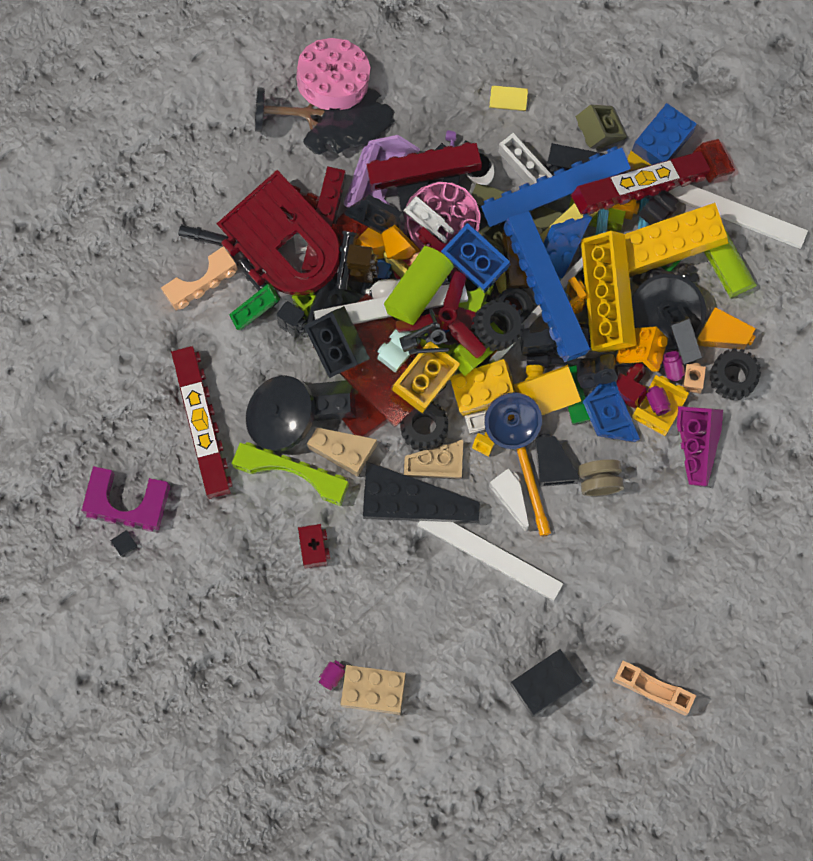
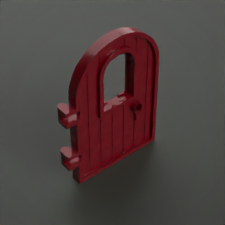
(264, 228)

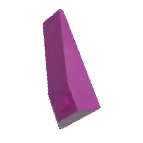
(700, 438)

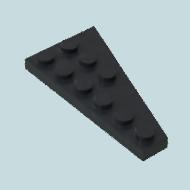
(400, 497)

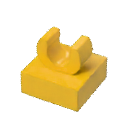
(483, 444)

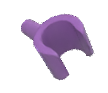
(451, 136)

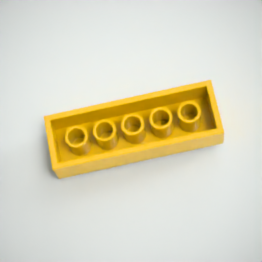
(674, 239)
(608, 292)

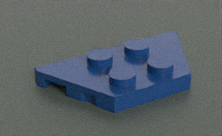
(563, 242)
(610, 413)

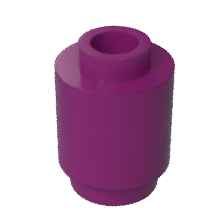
(673, 366)
(658, 400)
(332, 675)

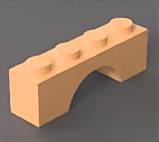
(181, 292)
(656, 690)

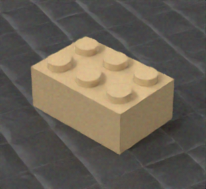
(373, 689)

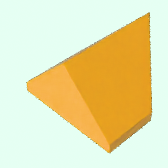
(398, 244)

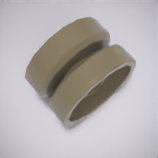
(601, 477)

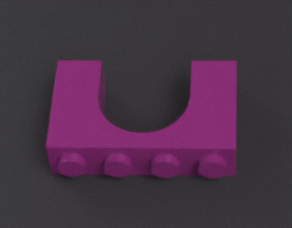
(146, 515)

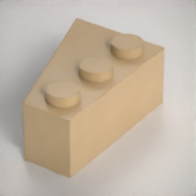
(343, 449)

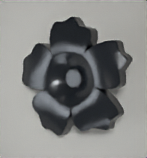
(688, 272)

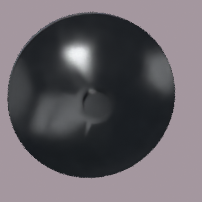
(664, 292)
(280, 413)

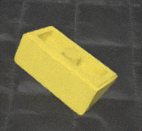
(508, 98)
(397, 265)

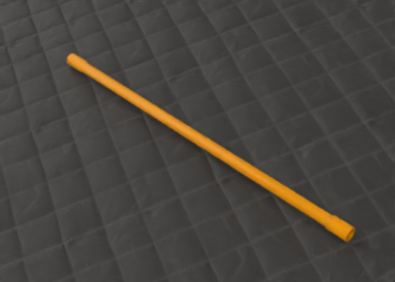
(541, 519)

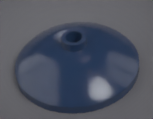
(519, 430)

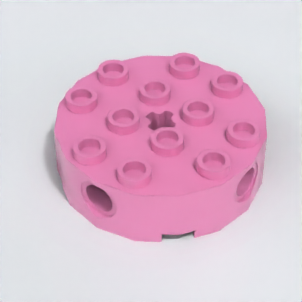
(333, 74)
(449, 202)

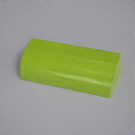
(730, 268)
(418, 285)

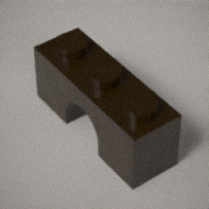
(362, 264)

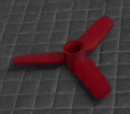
(456, 328)

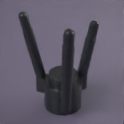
(435, 333)
(410, 341)

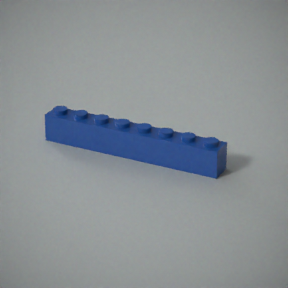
(556, 187)
(546, 286)

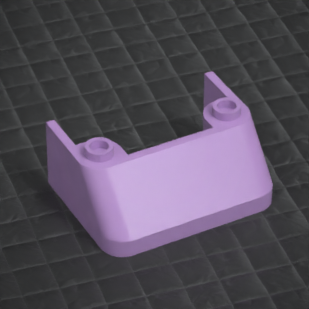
(381, 150)

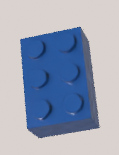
(664, 136)
(476, 258)

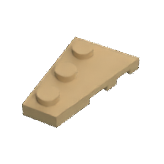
(436, 463)

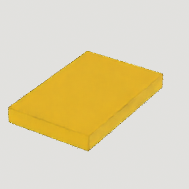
(551, 390)

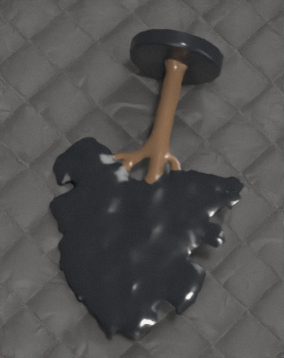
(338, 127)

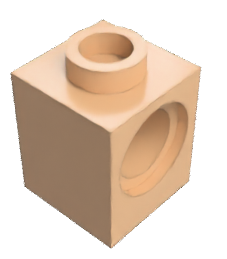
(691, 385)

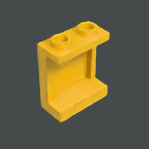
(677, 396)

